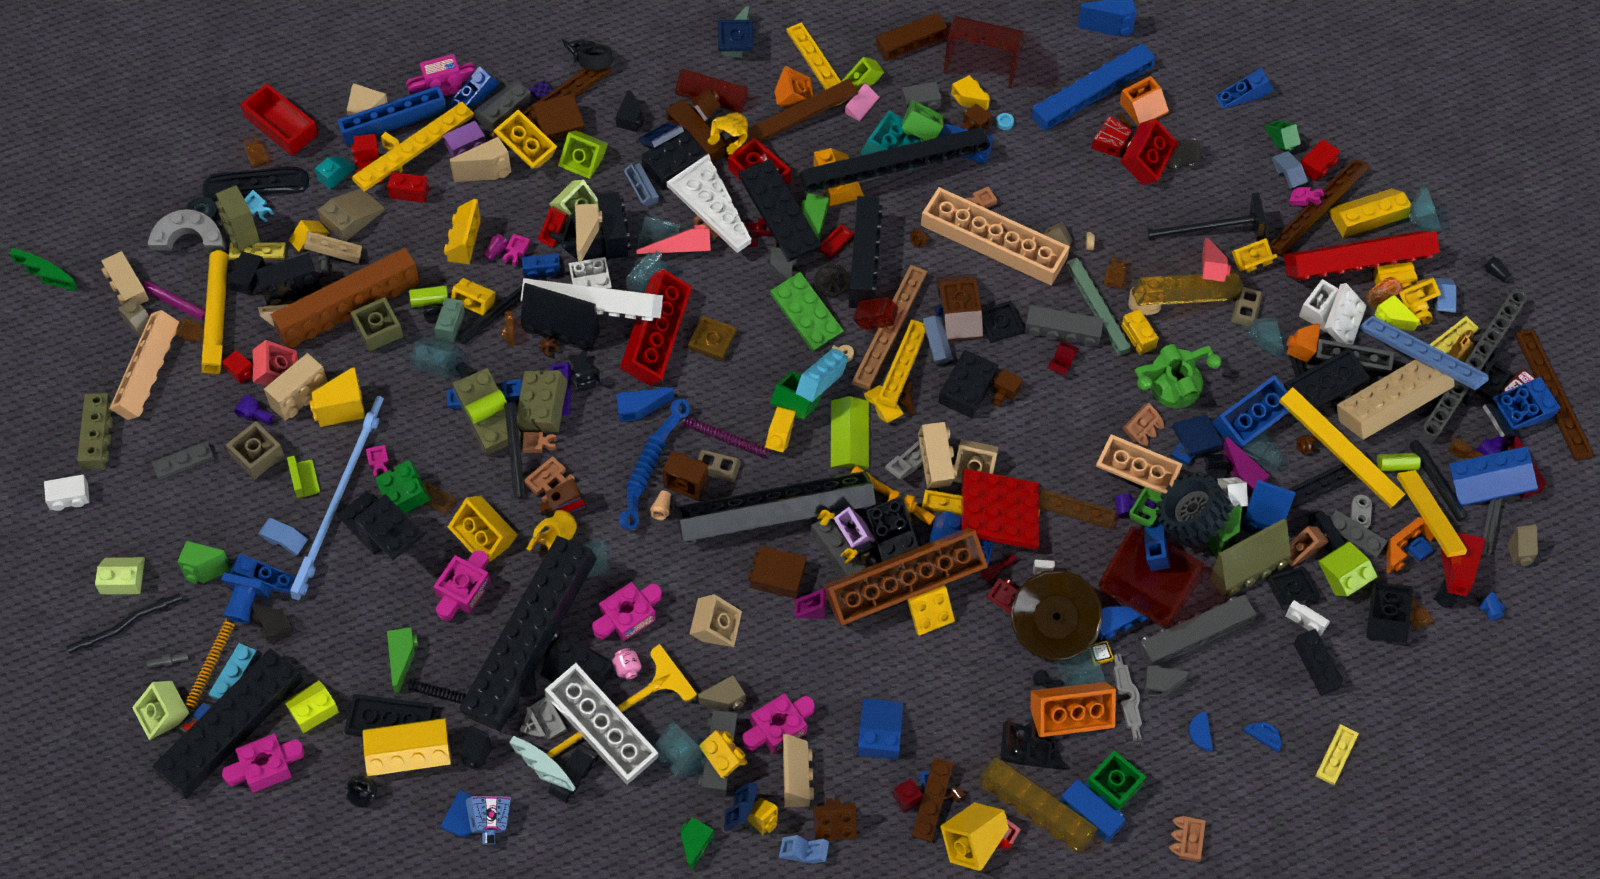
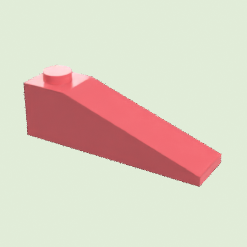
(687, 241)
(1214, 262)

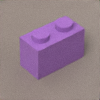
(464, 138)

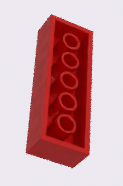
(653, 340)

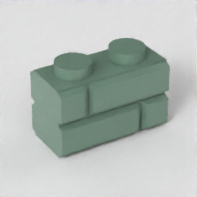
(449, 320)

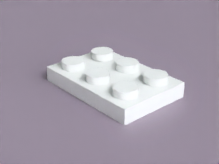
(1345, 315)

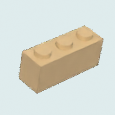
(123, 279)

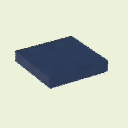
(735, 35)
(661, 134)
(1197, 435)

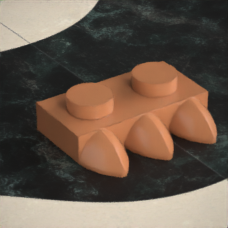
(1142, 424)
(1190, 837)

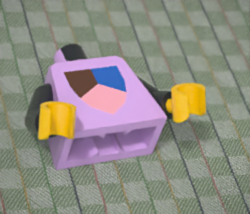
(853, 529)

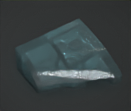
(656, 230)
(1265, 451)

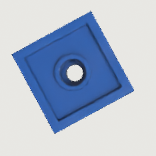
(242, 598)

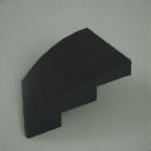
(1030, 748)

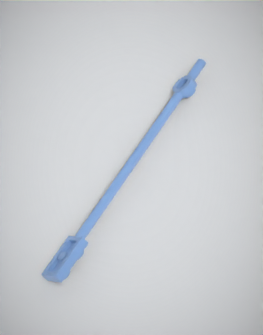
(307, 568)

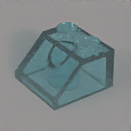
(434, 356)
(678, 751)

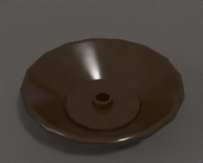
(1059, 594)

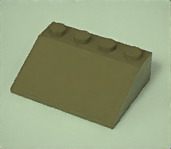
(1252, 559)

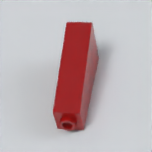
(1462, 569)

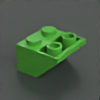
(1227, 537)

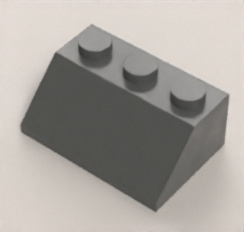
(503, 105)

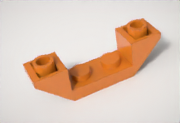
(1395, 554)

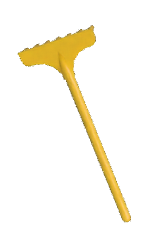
(666, 677)

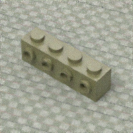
(95, 431)

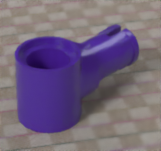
(250, 408)
(1491, 446)
(1125, 503)

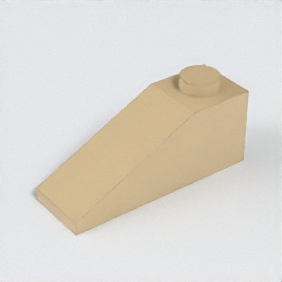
(586, 227)

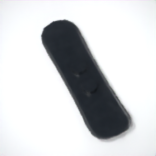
(262, 181)

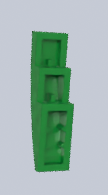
(47, 272)

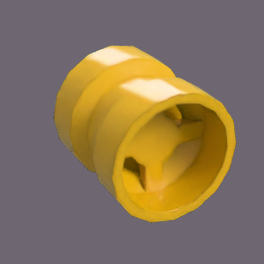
(1420, 310)

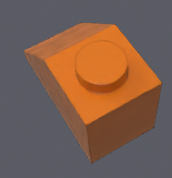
(1304, 342)

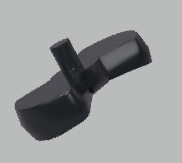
(1041, 679)

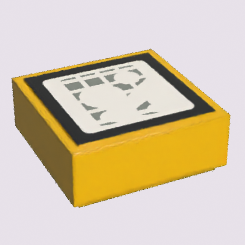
(1103, 652)

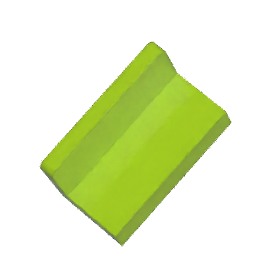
(303, 477)

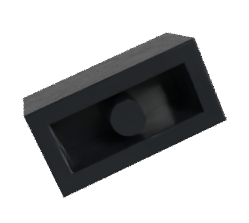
(244, 277)

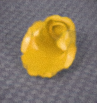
(732, 123)
(561, 525)

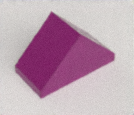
(811, 606)

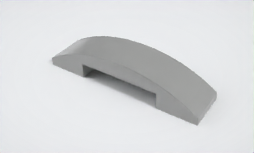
(906, 463)

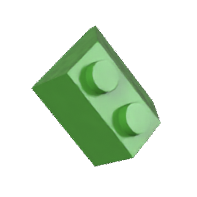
(922, 121)
(202, 562)

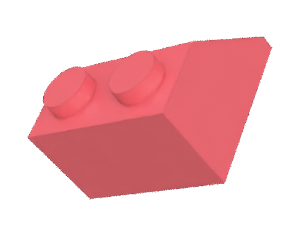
(271, 361)

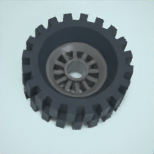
(1193, 509)

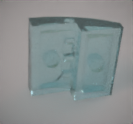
(1080, 669)

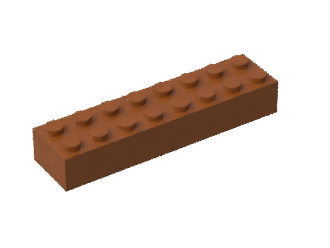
(336, 301)
(905, 576)

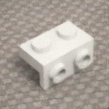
(1307, 617)

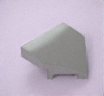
(543, 720)

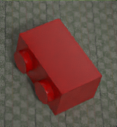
(1320, 159)
(408, 187)

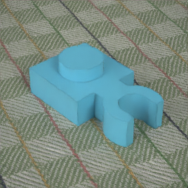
(257, 205)

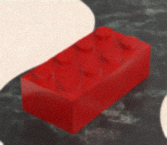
(279, 119)

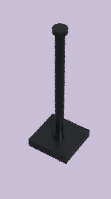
(1255, 217)

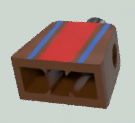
(563, 497)

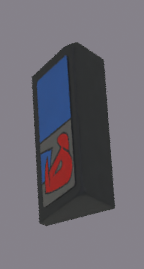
(195, 715)

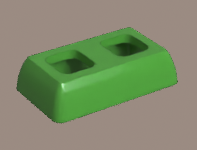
(1146, 494)

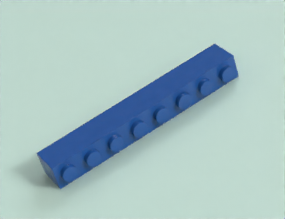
(1092, 87)

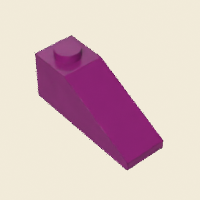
(1243, 466)

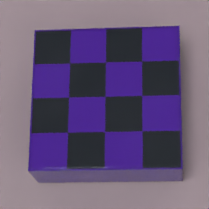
(540, 90)

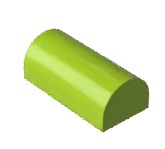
(428, 296)
(485, 406)
(1398, 462)

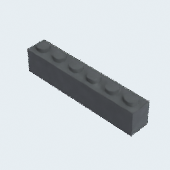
(1197, 630)

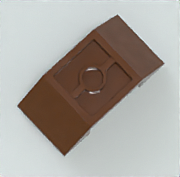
(960, 306)

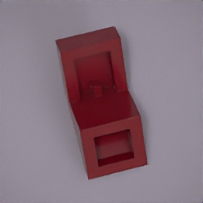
(1063, 358)

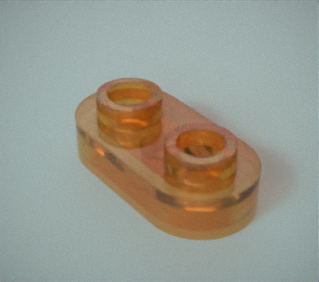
(1383, 291)

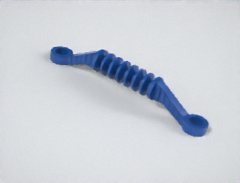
(647, 461)

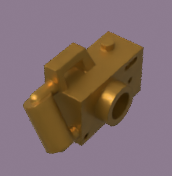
(1463, 347)

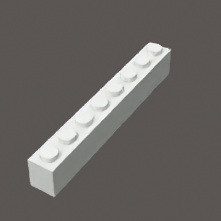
(608, 299)

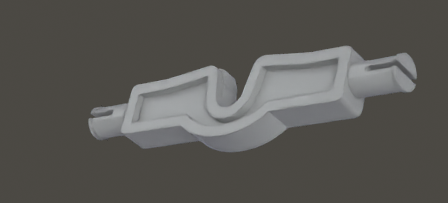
(1129, 707)

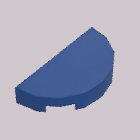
(1200, 732)
(1266, 734)

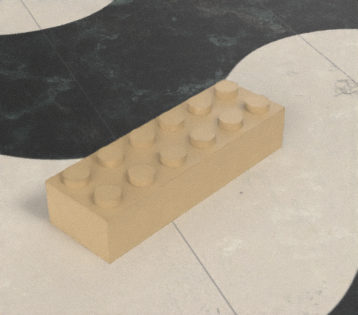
(1392, 398)

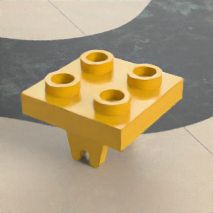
(931, 610)

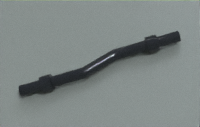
(88, 640)

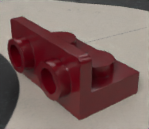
(1003, 594)

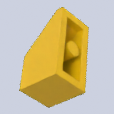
(780, 429)

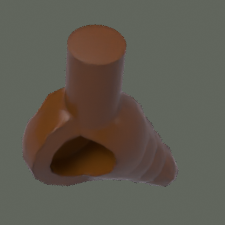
(906, 398)

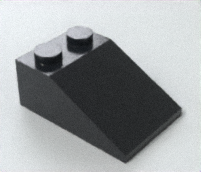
(1389, 612)

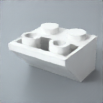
(590, 273)
(1319, 304)

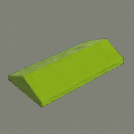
(849, 433)

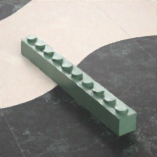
(1098, 306)

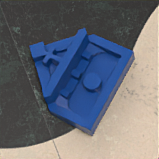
(457, 817)

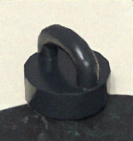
(431, 313)

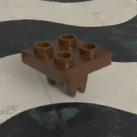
(835, 820)

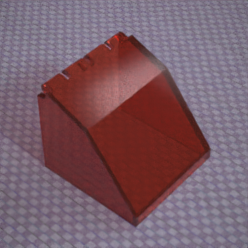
(992, 34)
(1154, 593)

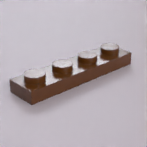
(932, 800)

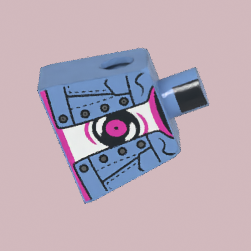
(488, 816)

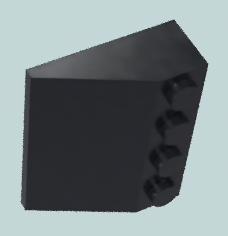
(559, 317)

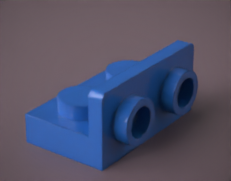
(541, 266)

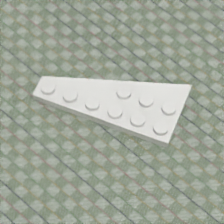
(707, 197)

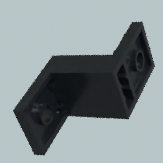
(380, 525)

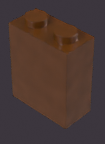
(557, 116)
(777, 572)

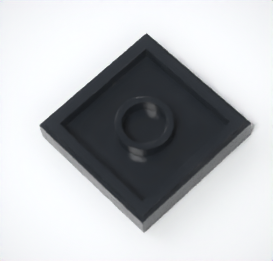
(1001, 322)
(1293, 586)

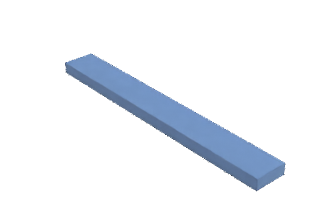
(1424, 353)

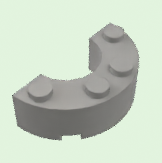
(184, 222)

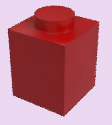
(238, 367)

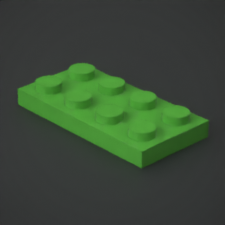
(806, 311)

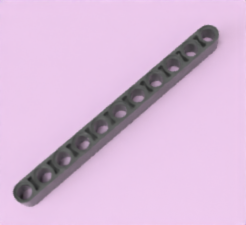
(1495, 332)

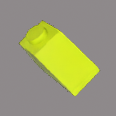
(1396, 314)

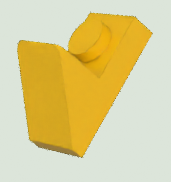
(1423, 290)

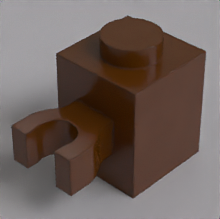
(976, 118)
(1006, 386)

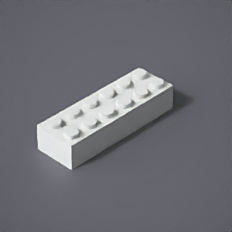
(601, 723)

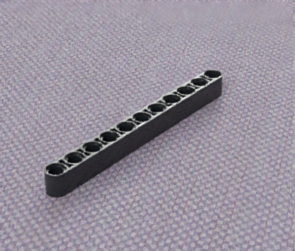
(894, 160)

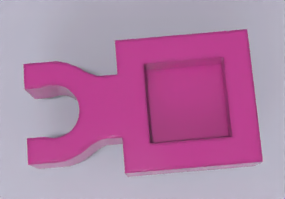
(1303, 195)
(516, 247)
(377, 459)

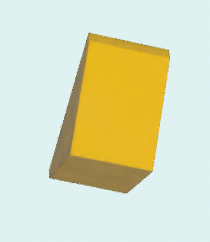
(299, 235)

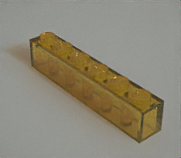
(1185, 289)
(1038, 805)

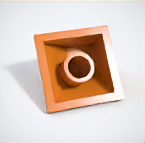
(792, 88)

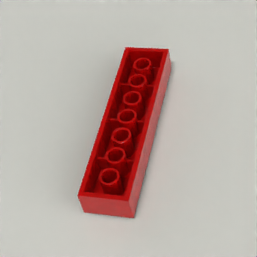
(1361, 254)

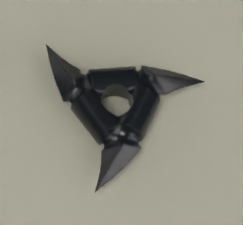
(570, 47)

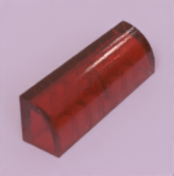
(732, 96)

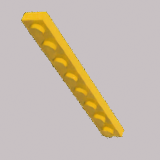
(412, 146)

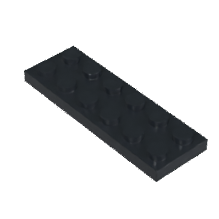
(779, 210)

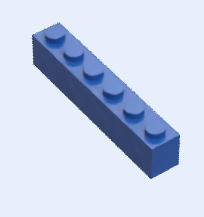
(393, 115)

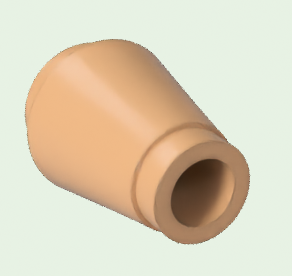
(661, 506)

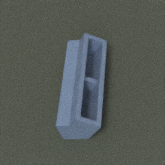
(641, 184)
(937, 339)

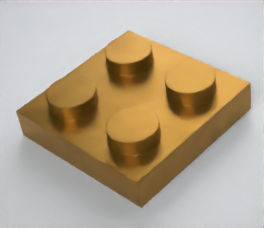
(712, 338)

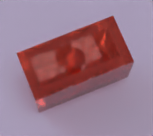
(875, 313)

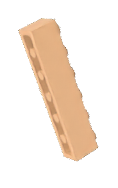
(144, 365)

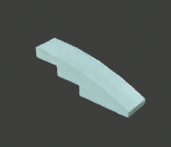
(541, 763)

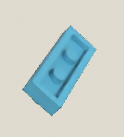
(233, 670)

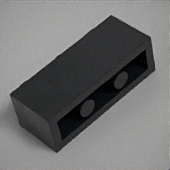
(1318, 662)

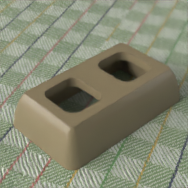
(1241, 302)
(716, 471)

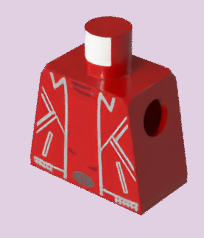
(1112, 138)

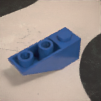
(1249, 88)
(475, 89)
(640, 403)
(1156, 547)
(272, 577)
(1116, 619)

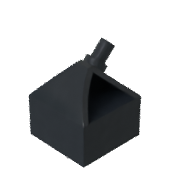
(568, 241)

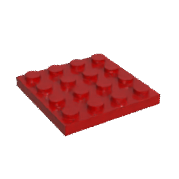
(1000, 508)

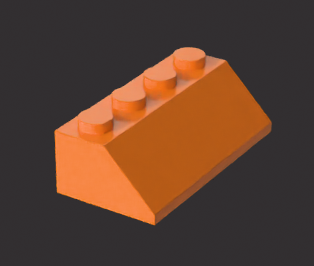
(1073, 708)

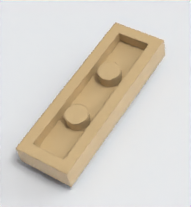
(332, 247)

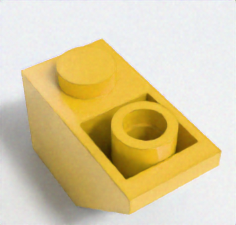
(969, 93)
(763, 816)

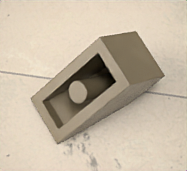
(134, 316)
(1523, 545)
(724, 695)

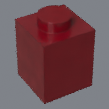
(907, 795)

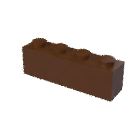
(911, 36)
(685, 115)

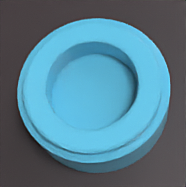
(1005, 121)

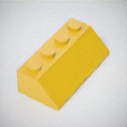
(1370, 212)
(406, 747)

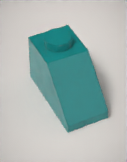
(333, 170)

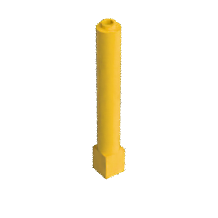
(214, 312)

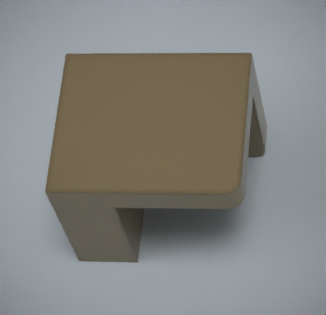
(1059, 233)

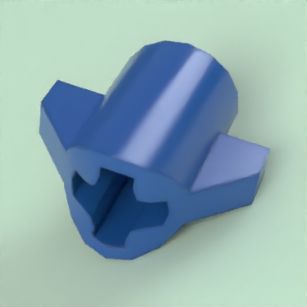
(1492, 606)

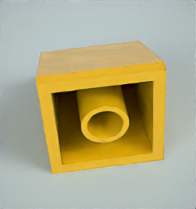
(338, 400)
(974, 835)

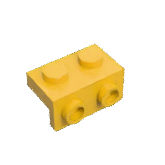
(1252, 255)
(723, 752)

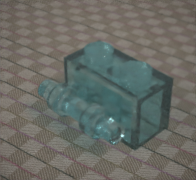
(640, 275)

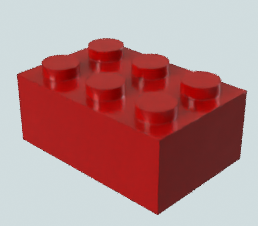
(1149, 151)
(753, 154)

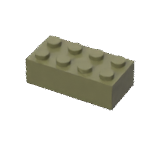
(491, 431)

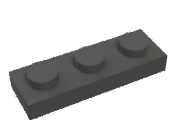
(182, 460)
(1358, 534)

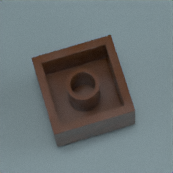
(685, 475)

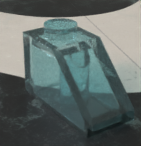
(1267, 335)

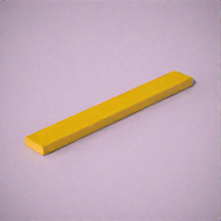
(1341, 447)

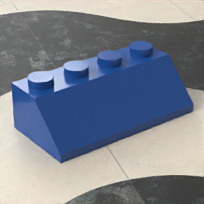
(1253, 413)
(1493, 476)

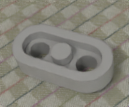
(1361, 511)

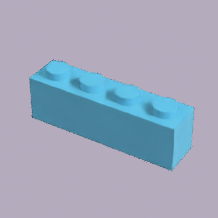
(822, 374)

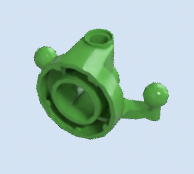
(1176, 362)

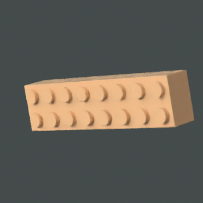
(995, 236)

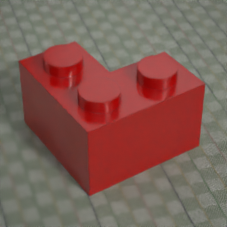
(365, 151)

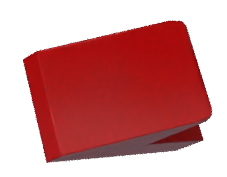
(554, 222)

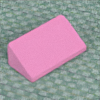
(861, 103)

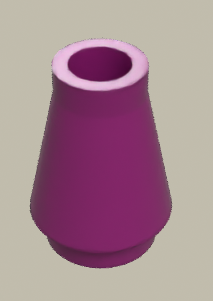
(495, 247)

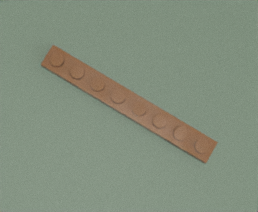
(885, 336)

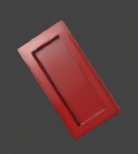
(836, 241)

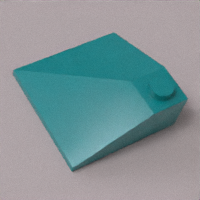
(888, 135)

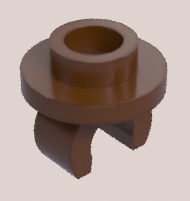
(919, 238)
(546, 343)
(1305, 443)

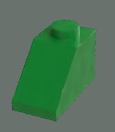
(1283, 134)
(695, 839)

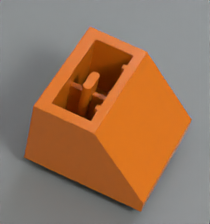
(1144, 101)

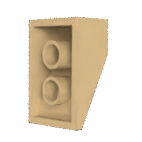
(481, 163)

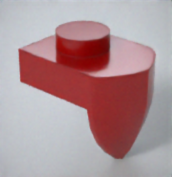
(1009, 837)

